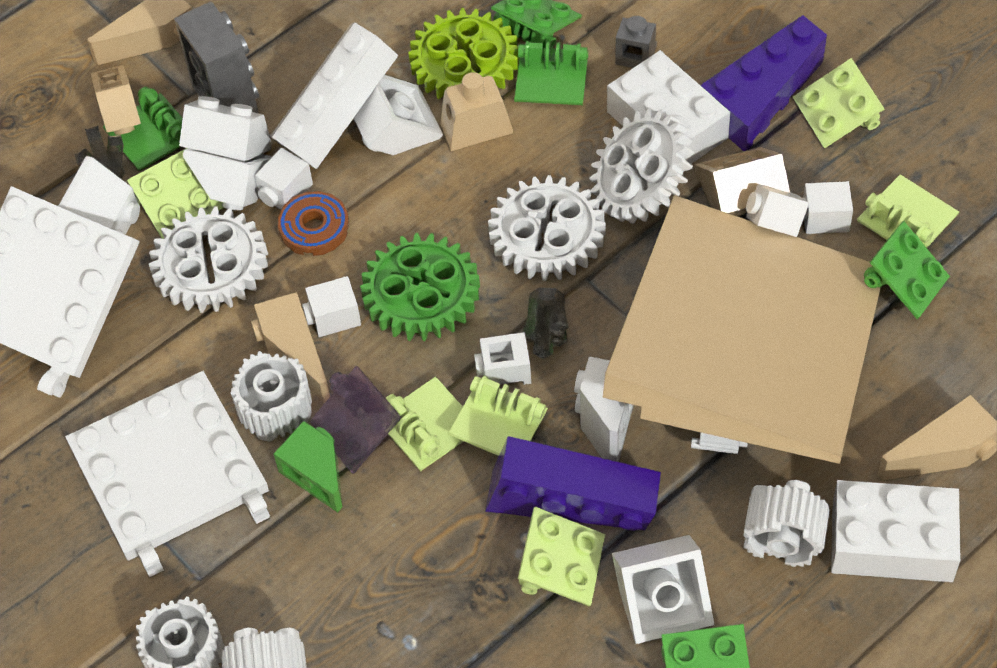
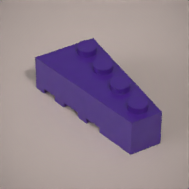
(766, 78)
(571, 486)

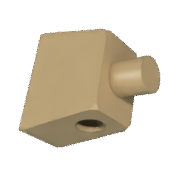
(473, 112)

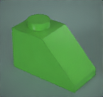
(311, 463)

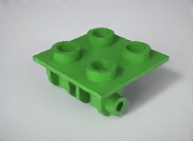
(535, 18)
(551, 73)
(156, 134)
(907, 269)
(706, 648)

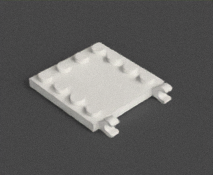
(56, 283)
(168, 467)

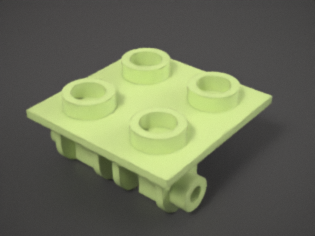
(839, 103)
(170, 191)
(908, 203)
(495, 414)
(425, 423)
(560, 557)

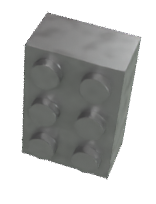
(216, 57)

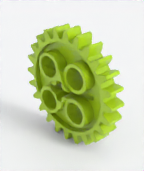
(462, 46)

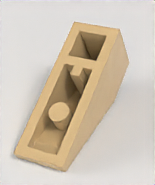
(138, 31)
(115, 100)
(286, 333)
(944, 444)

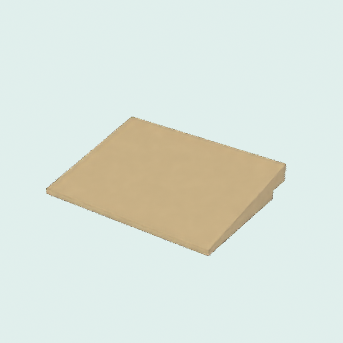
(745, 334)

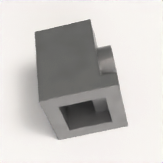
(638, 34)

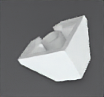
(226, 178)

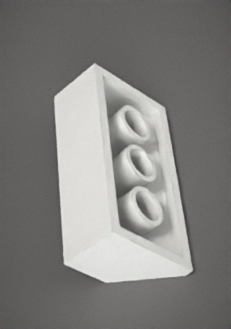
(334, 95)

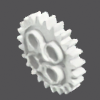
(641, 166)
(577, 235)
(176, 262)

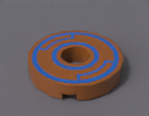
(309, 207)

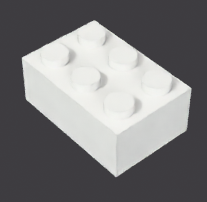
(666, 87)
(895, 531)

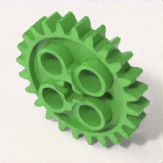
(420, 286)

